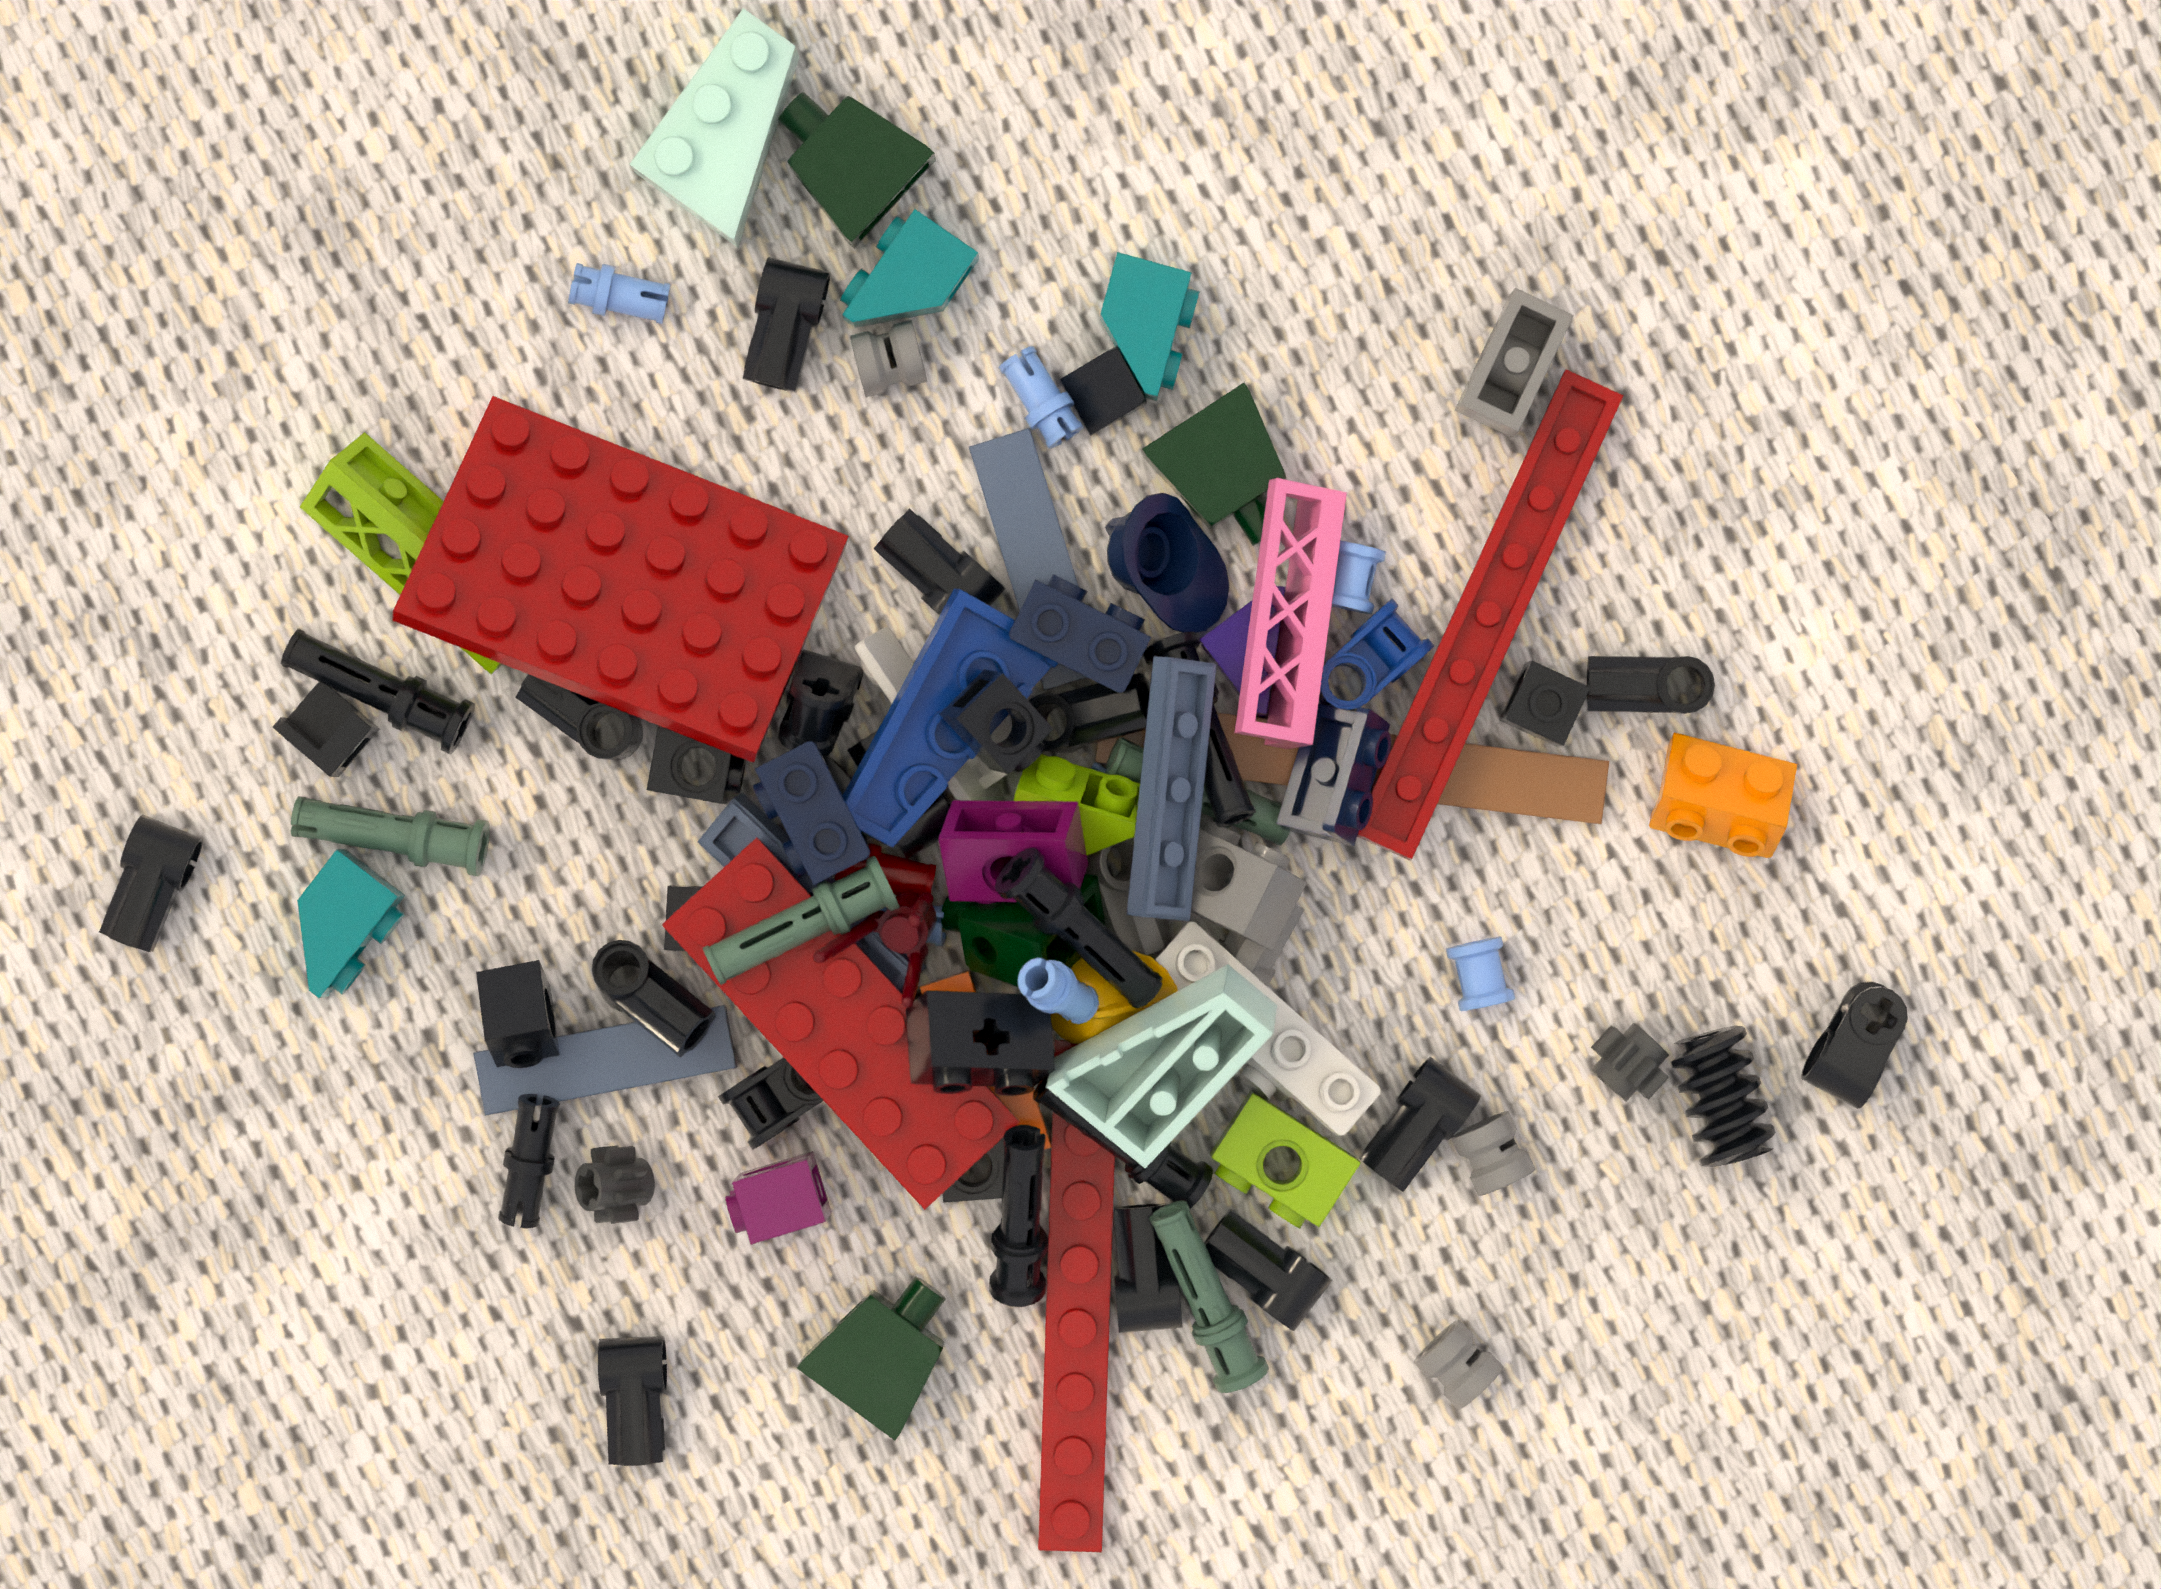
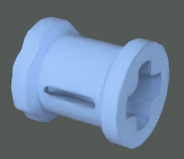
(1355, 576)
(1480, 973)

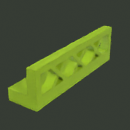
(383, 501)

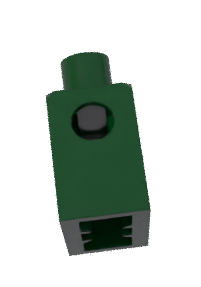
(853, 162)
(1220, 462)
(1002, 936)
(880, 1355)

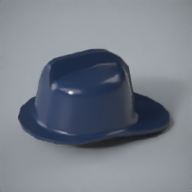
(1169, 563)

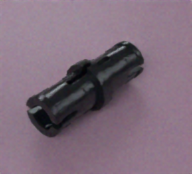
(528, 1160)

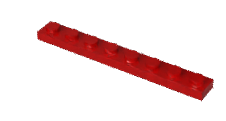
(1489, 613)
(1076, 1339)

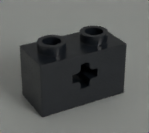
(1004, 1023)

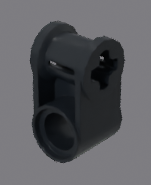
(819, 701)
(1847, 1054)
(777, 1096)

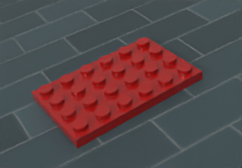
(621, 579)

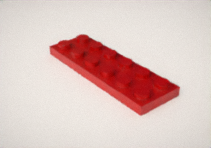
(841, 1031)

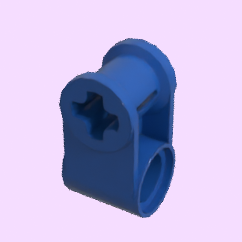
(1375, 656)

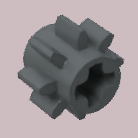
(1629, 1062)
(614, 1184)

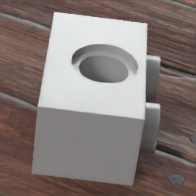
(1514, 362)
(1259, 894)

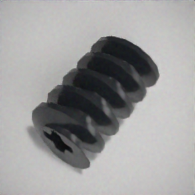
(1724, 1096)

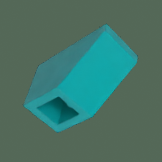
(913, 277)
(1142, 316)
(340, 917)

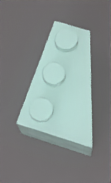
(721, 127)
(1164, 1062)

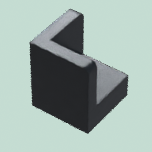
(327, 729)

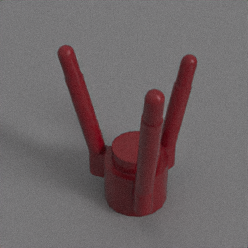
(900, 930)

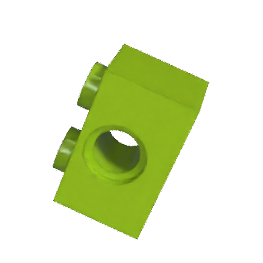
(1322, 1164)

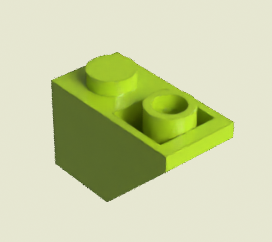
(1105, 801)

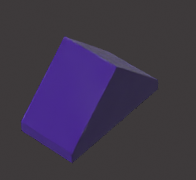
(1227, 649)

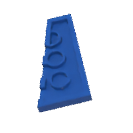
(914, 746)

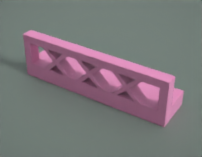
(1302, 613)

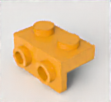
(1724, 796)

